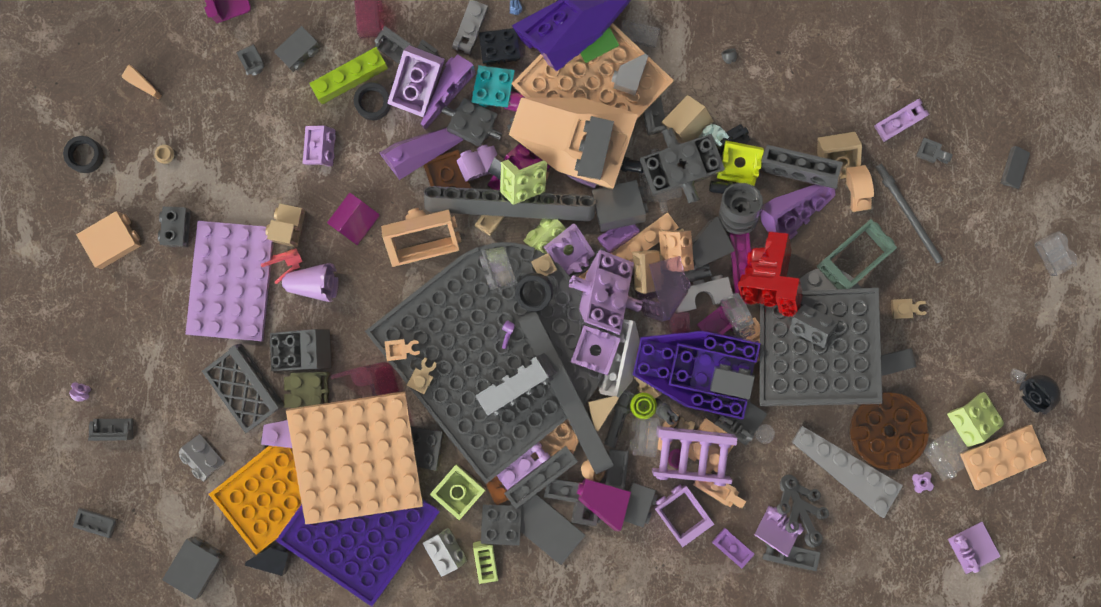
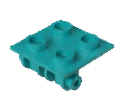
(493, 86)

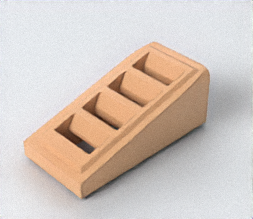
(133, 77)

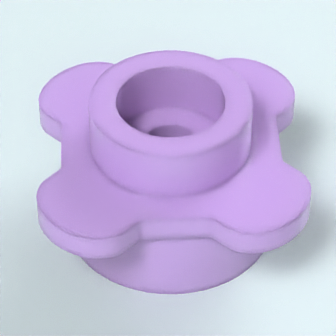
(79, 392)
(917, 478)

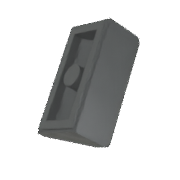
(1015, 167)

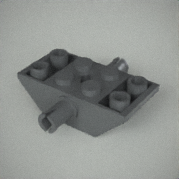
(697, 156)

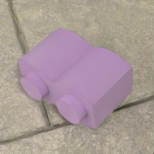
(476, 163)

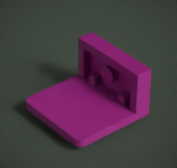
(226, 9)

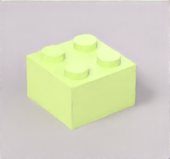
(458, 491)

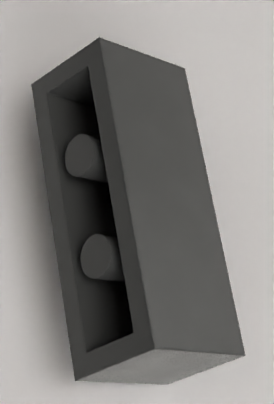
(594, 148)

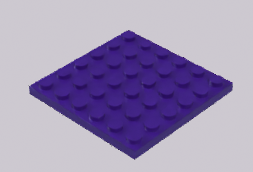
(359, 550)

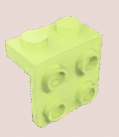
(544, 233)
(976, 420)

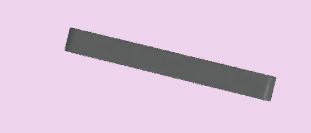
(496, 204)
(567, 394)

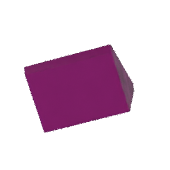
(353, 219)

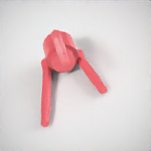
(291, 258)

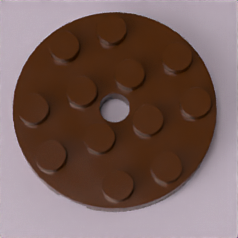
(909, 433)

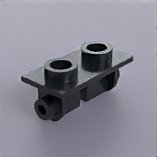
(737, 134)

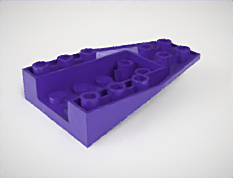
(567, 27)
(689, 373)

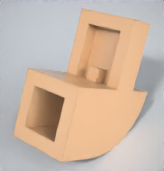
(861, 187)

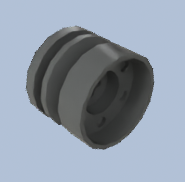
(740, 208)

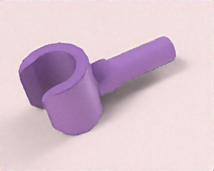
(508, 327)

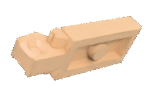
(725, 494)

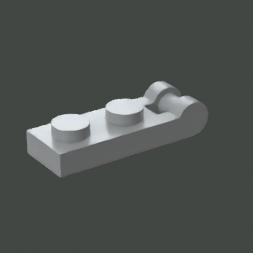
(470, 26)

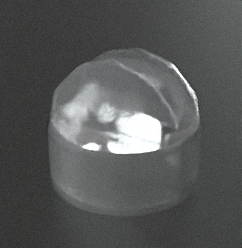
(1021, 376)

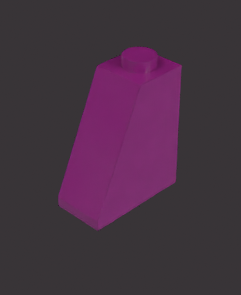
(605, 502)

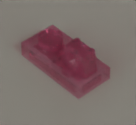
(679, 324)

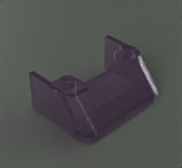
(670, 289)

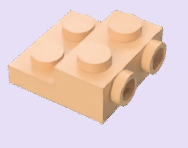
(677, 244)
(714, 449)

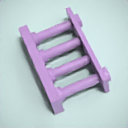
(705, 438)

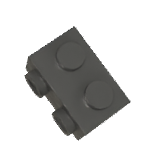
(813, 325)

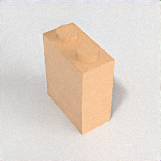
(109, 239)

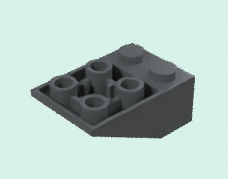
(300, 350)

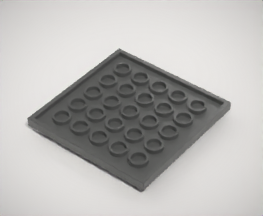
(841, 372)

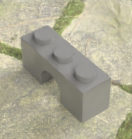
(717, 289)

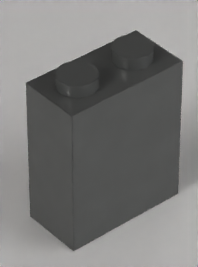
(620, 206)
(193, 567)

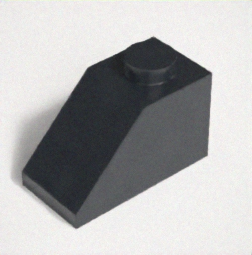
(272, 560)

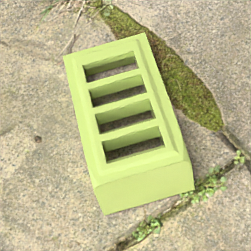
(477, 546)

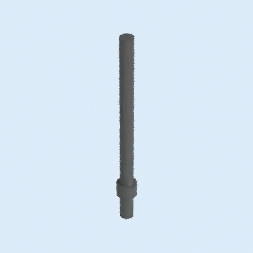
(888, 181)

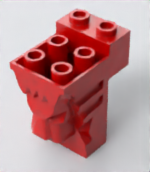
(767, 278)

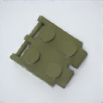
(305, 389)

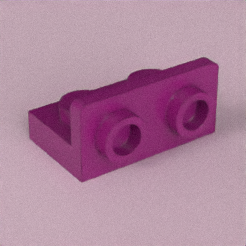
(715, 322)

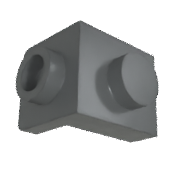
(251, 60)

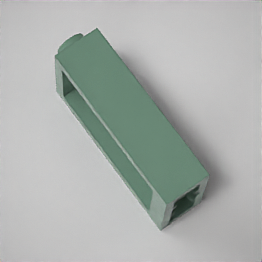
(836, 277)

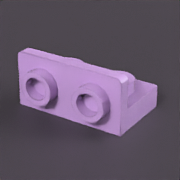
(319, 145)

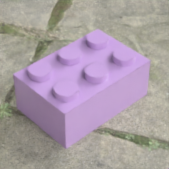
(415, 80)

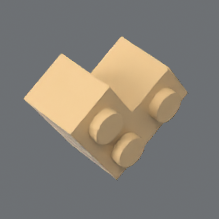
(287, 227)

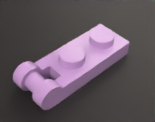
(901, 120)
(522, 466)

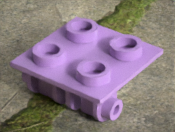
(774, 533)
(974, 548)

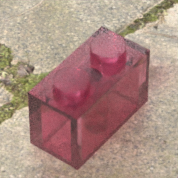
(368, 18)

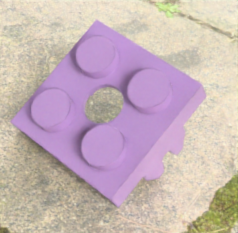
(580, 254)
(607, 343)

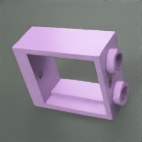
(697, 529)

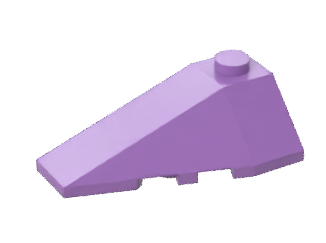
(454, 78)
(413, 153)
(793, 209)

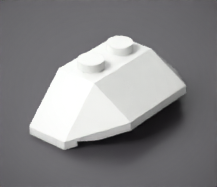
(623, 364)

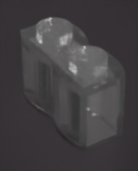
(1055, 253)

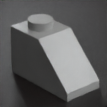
(629, 75)

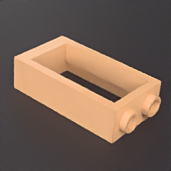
(425, 250)

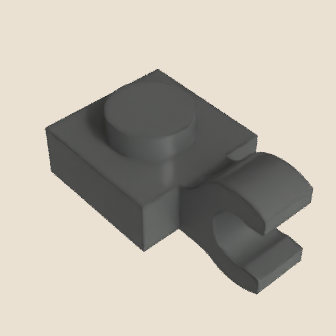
(930, 151)

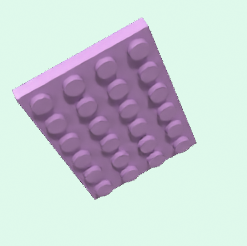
(228, 281)

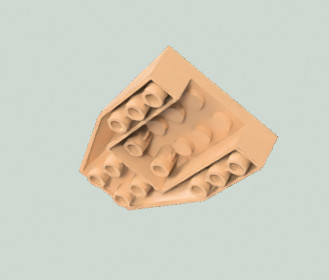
(555, 129)

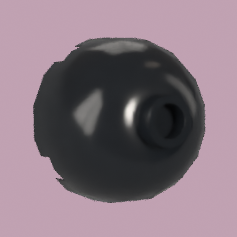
(1040, 393)

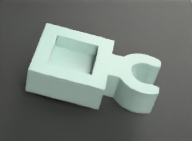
(717, 133)

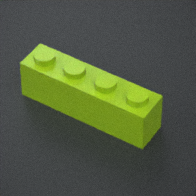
(348, 75)

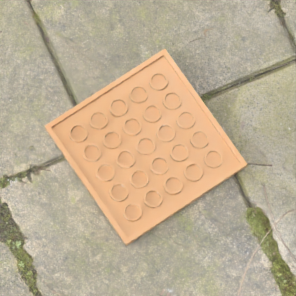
(594, 78)
(354, 457)

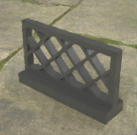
(254, 376)

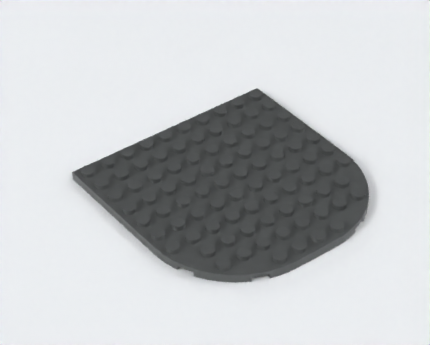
(462, 332)

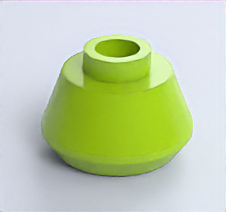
(644, 399)

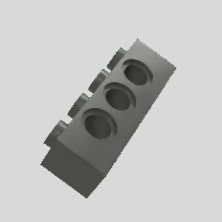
(802, 166)

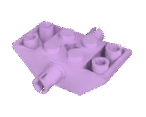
(606, 292)

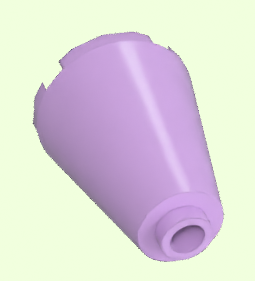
(313, 282)

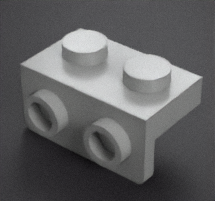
(200, 457)
(445, 552)

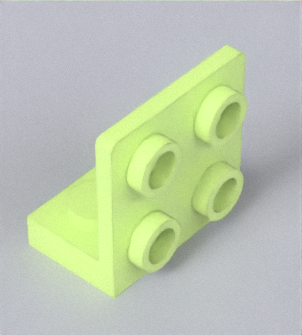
(524, 183)

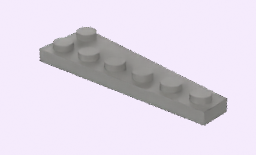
(858, 477)

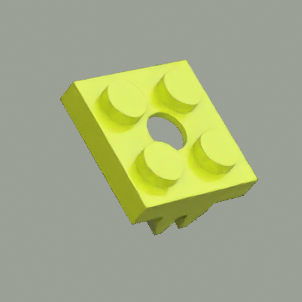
(749, 171)

